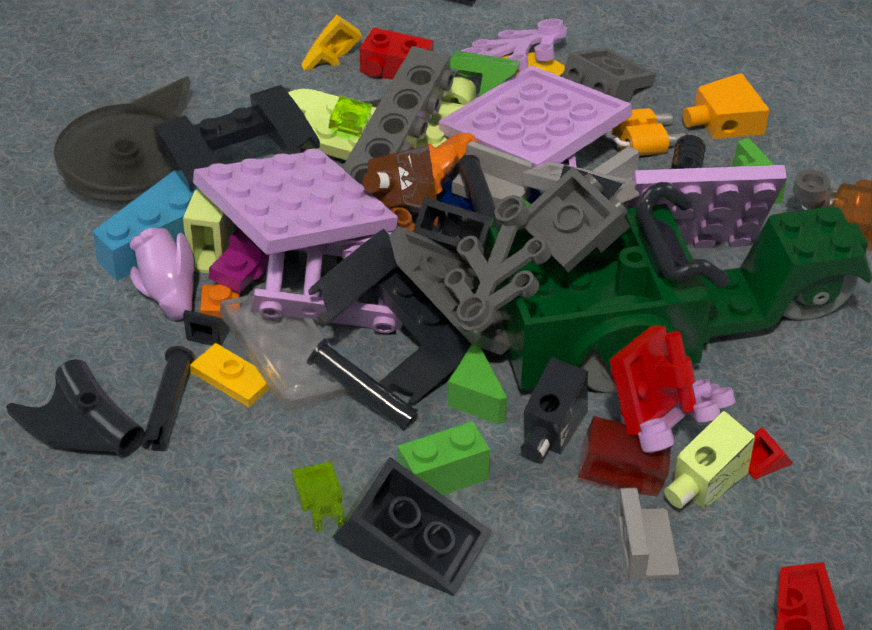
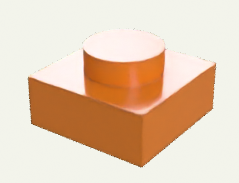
(212, 297)

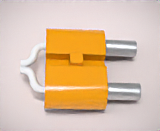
(644, 132)

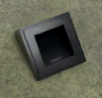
(205, 328)

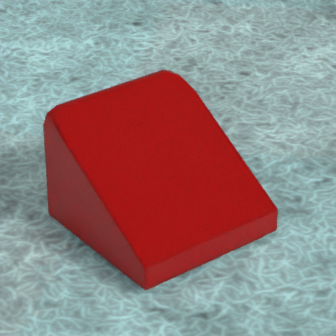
(766, 455)

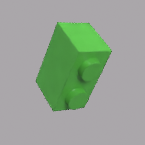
(448, 458)

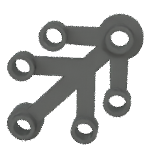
(479, 309)

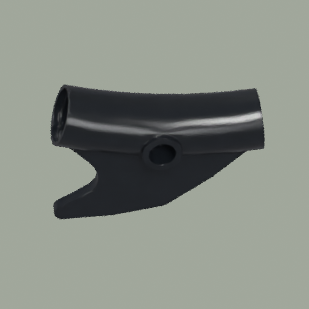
(80, 415)

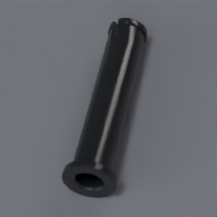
(477, 187)
(362, 385)
(167, 397)

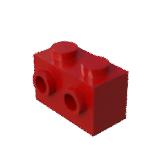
(386, 50)

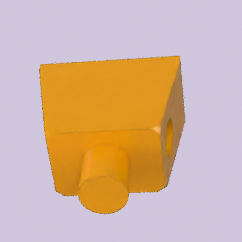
(728, 109)

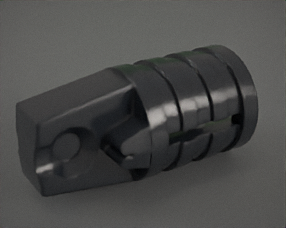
(688, 152)

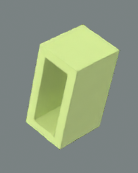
(206, 231)

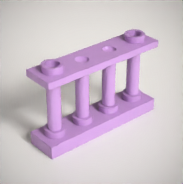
(274, 303)

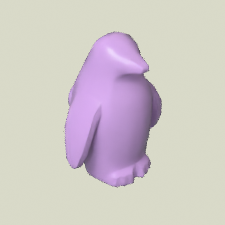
(164, 270)

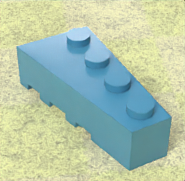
(156, 208)

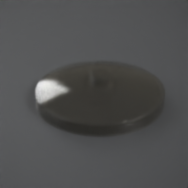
(112, 152)

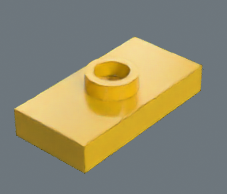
(230, 374)

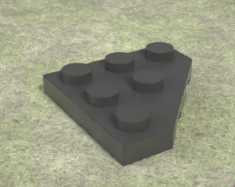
(427, 265)

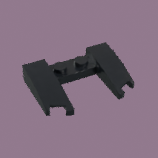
(270, 113)
(375, 269)

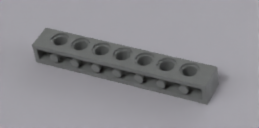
(398, 119)

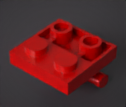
(653, 377)

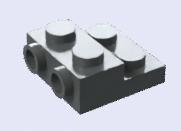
(607, 72)
(576, 218)

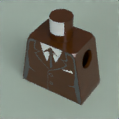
(401, 179)

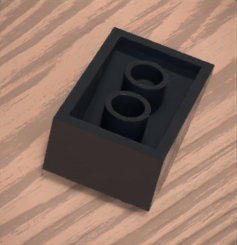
(412, 529)

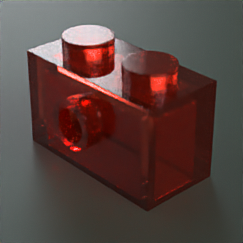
(610, 445)

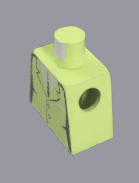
(711, 463)

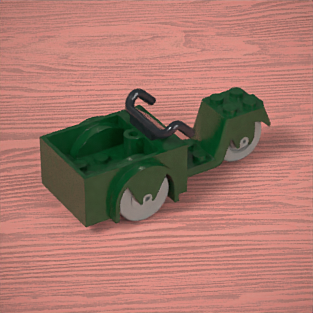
(647, 278)

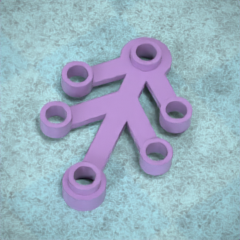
(520, 41)
(657, 432)

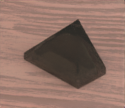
(170, 97)

